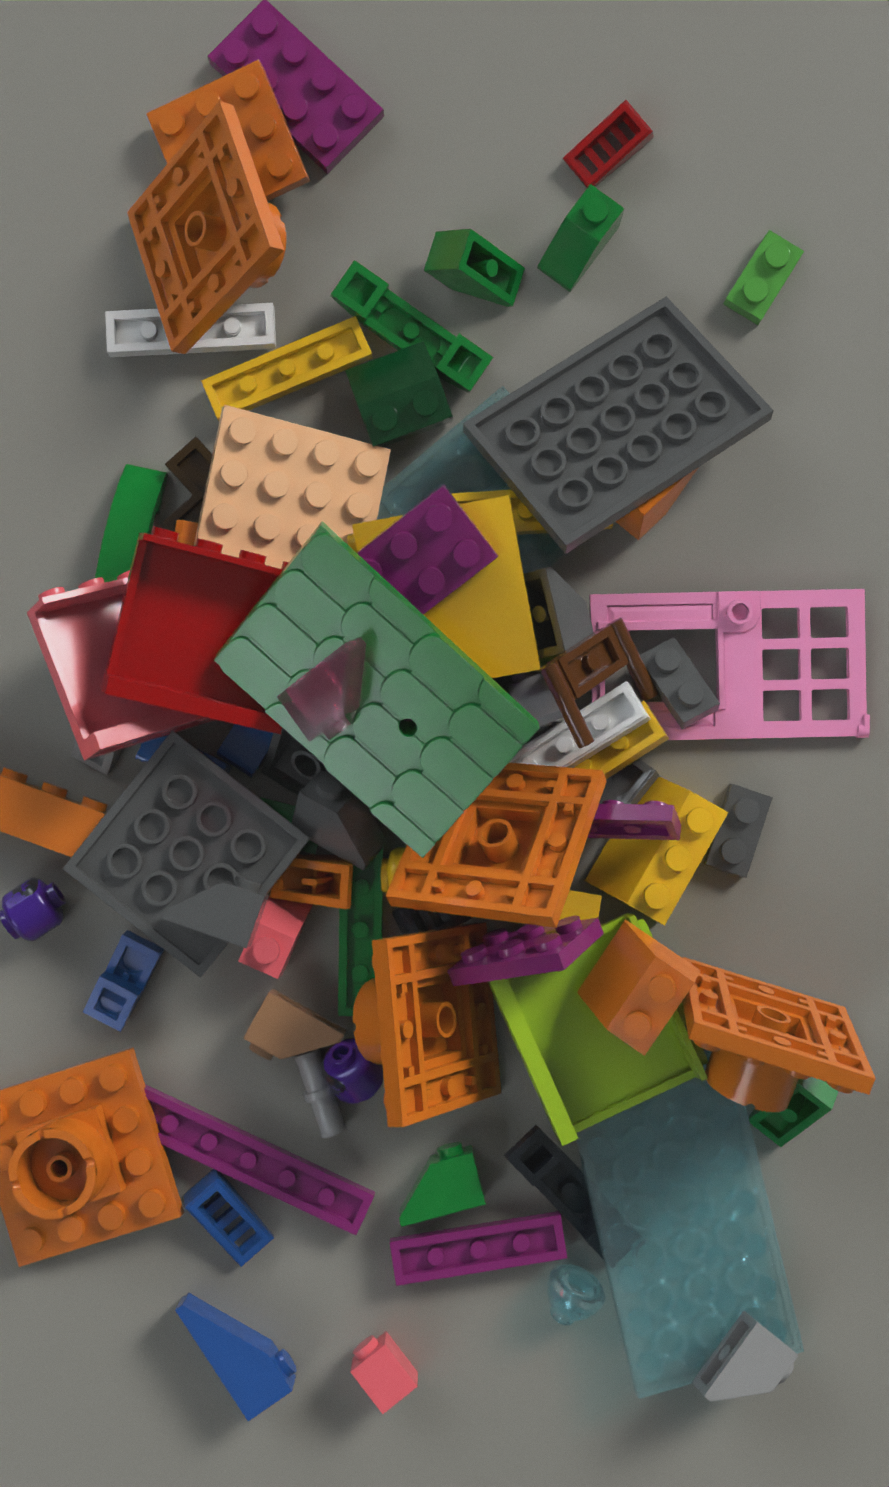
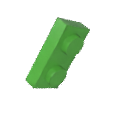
(763, 277)

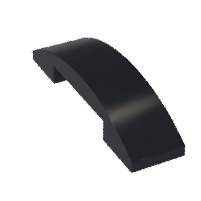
(557, 1179)

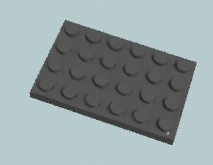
(616, 423)

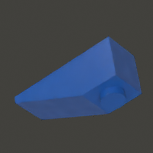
(240, 1356)

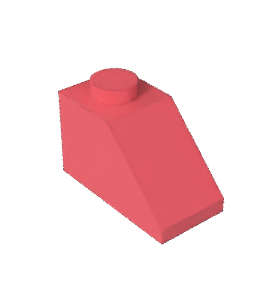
(276, 936)

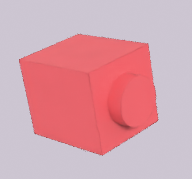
(383, 1371)

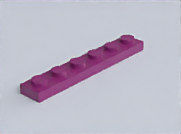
(259, 1163)

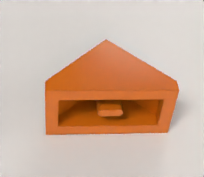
(316, 881)

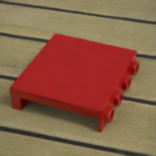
(176, 619)

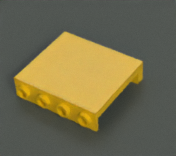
(491, 610)

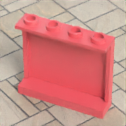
(76, 642)

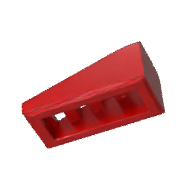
(623, 113)

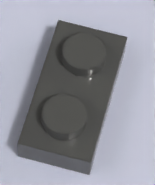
(679, 683)
(740, 831)

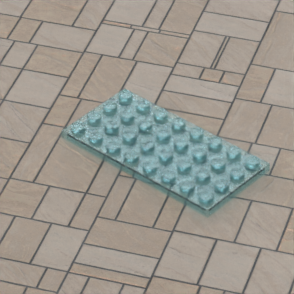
(684, 1231)

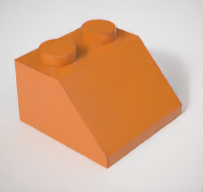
(637, 986)

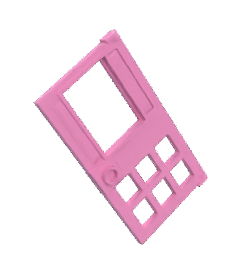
(739, 657)

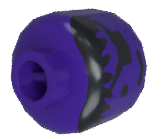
(32, 909)
(350, 1074)

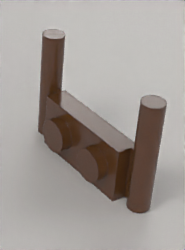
(587, 666)

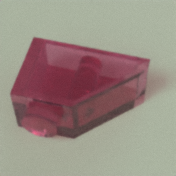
(327, 692)

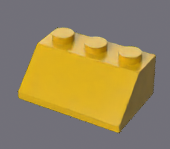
(656, 872)

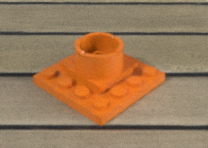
(206, 229)
(508, 850)
(422, 1030)
(770, 1039)
(82, 1159)

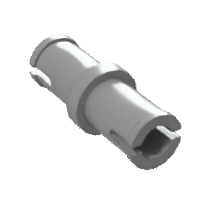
(320, 1094)

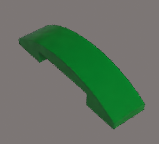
(403, 325)
(131, 513)

